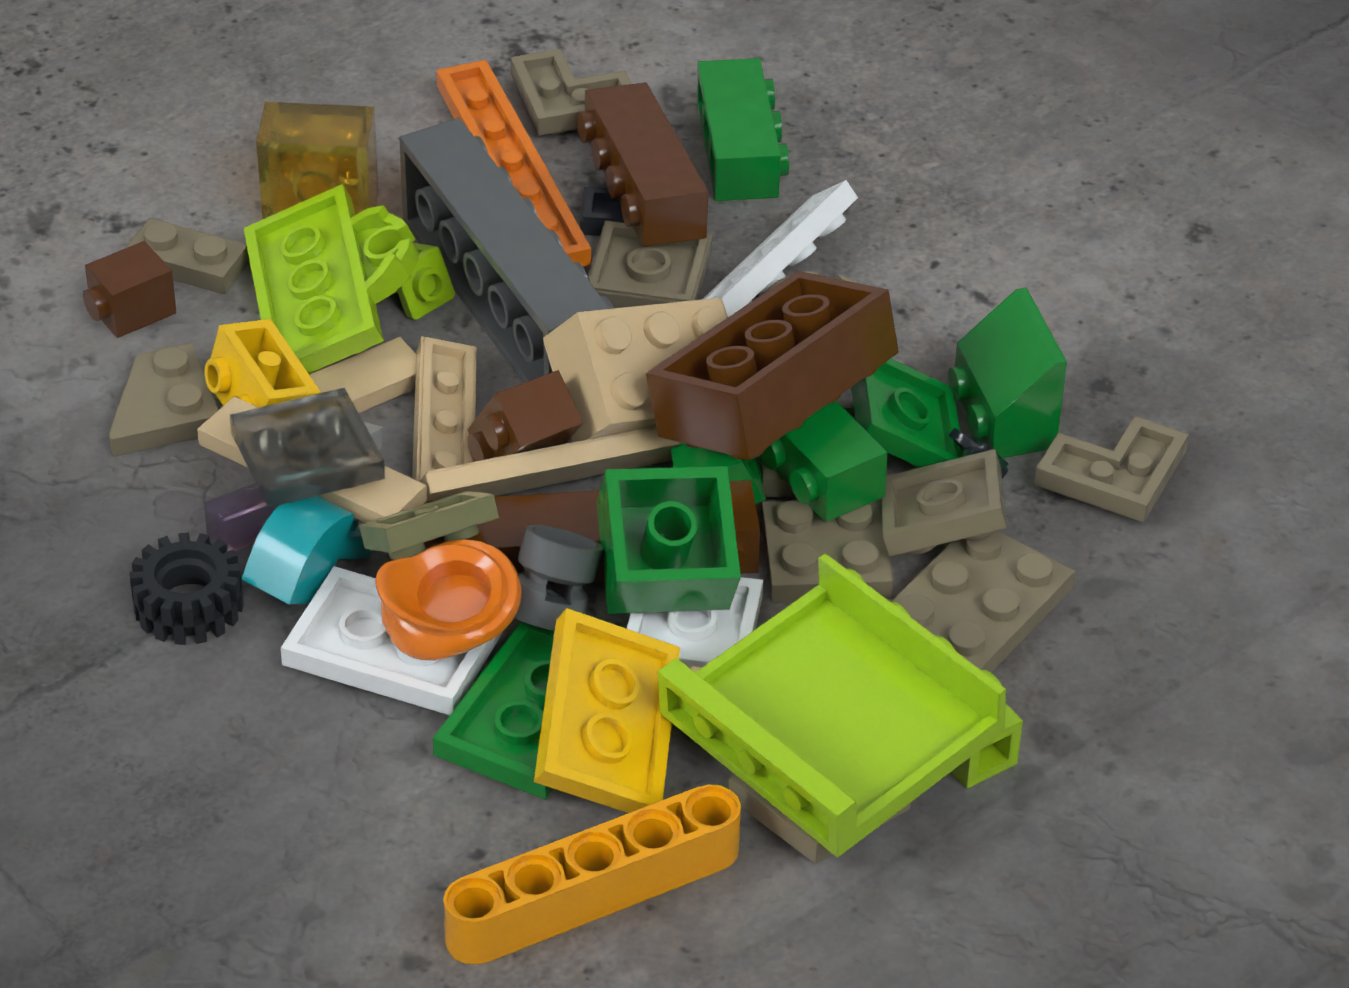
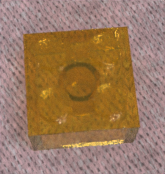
(314, 149)

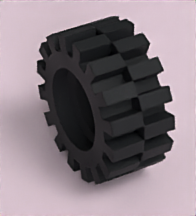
(191, 611)

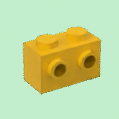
(256, 366)

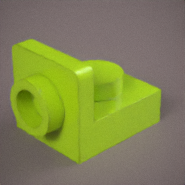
(428, 284)

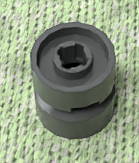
(561, 558)

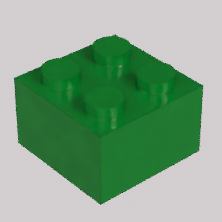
(668, 539)

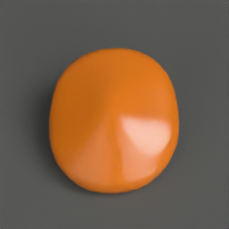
(448, 598)

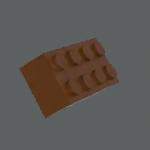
(772, 364)

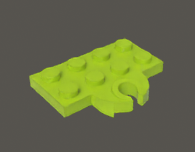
(325, 271)

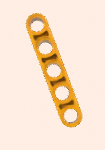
(591, 874)

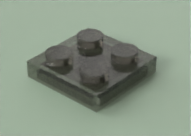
(307, 447)

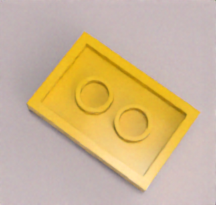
(603, 714)

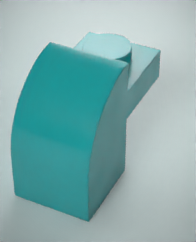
(301, 548)

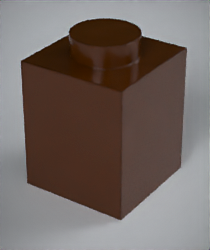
(129, 289)

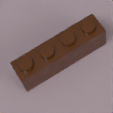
(644, 164)

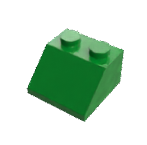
(1011, 378)

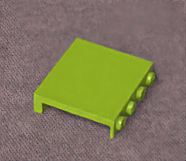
(837, 708)

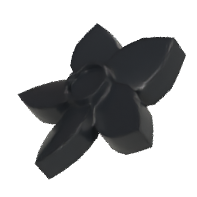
(973, 446)

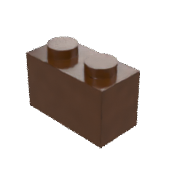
(525, 419)

